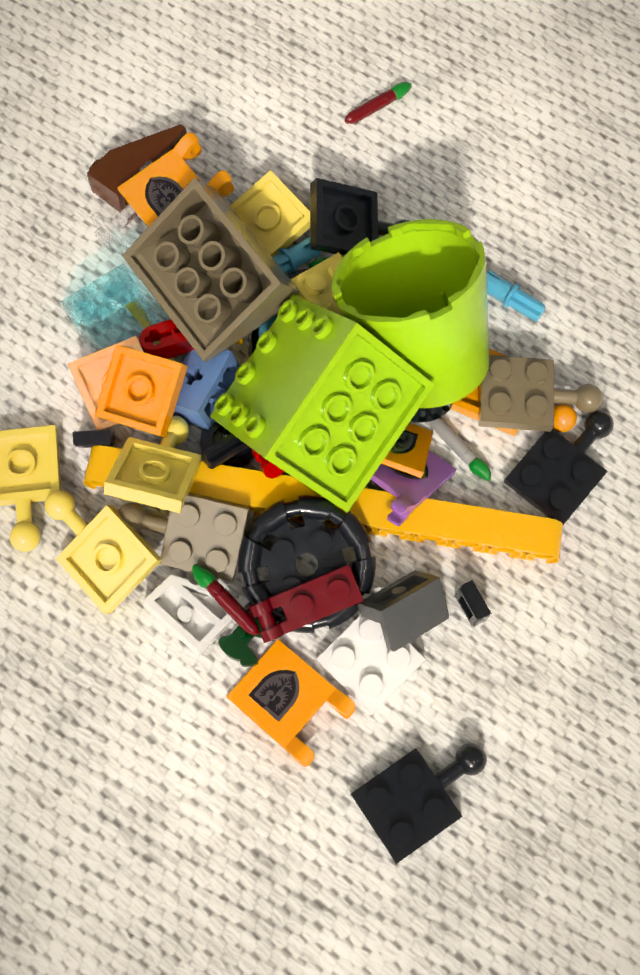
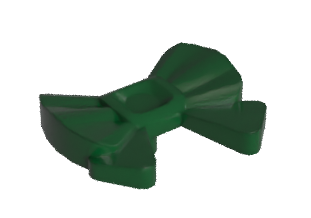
(236, 645)

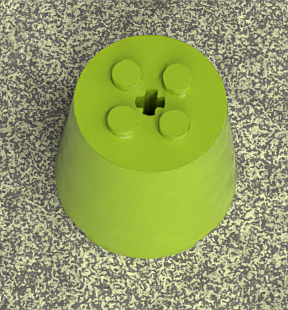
(424, 300)

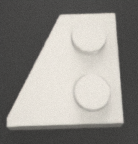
(190, 612)

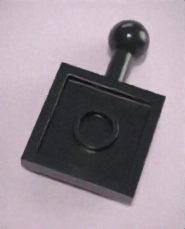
(343, 216)
(559, 474)
(410, 803)

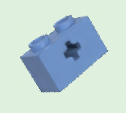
(203, 386)

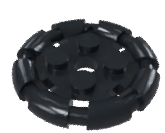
(301, 540)

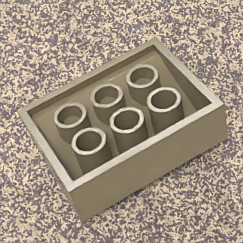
(208, 271)

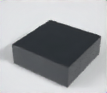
(88, 439)
(472, 603)

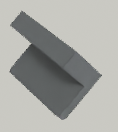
(406, 608)

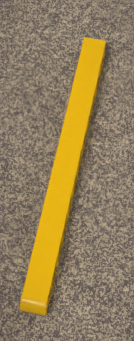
(432, 520)

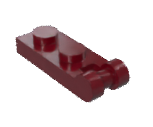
(307, 602)

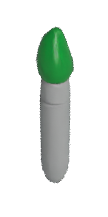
(461, 449)

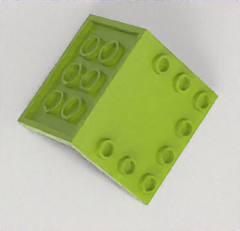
(322, 400)

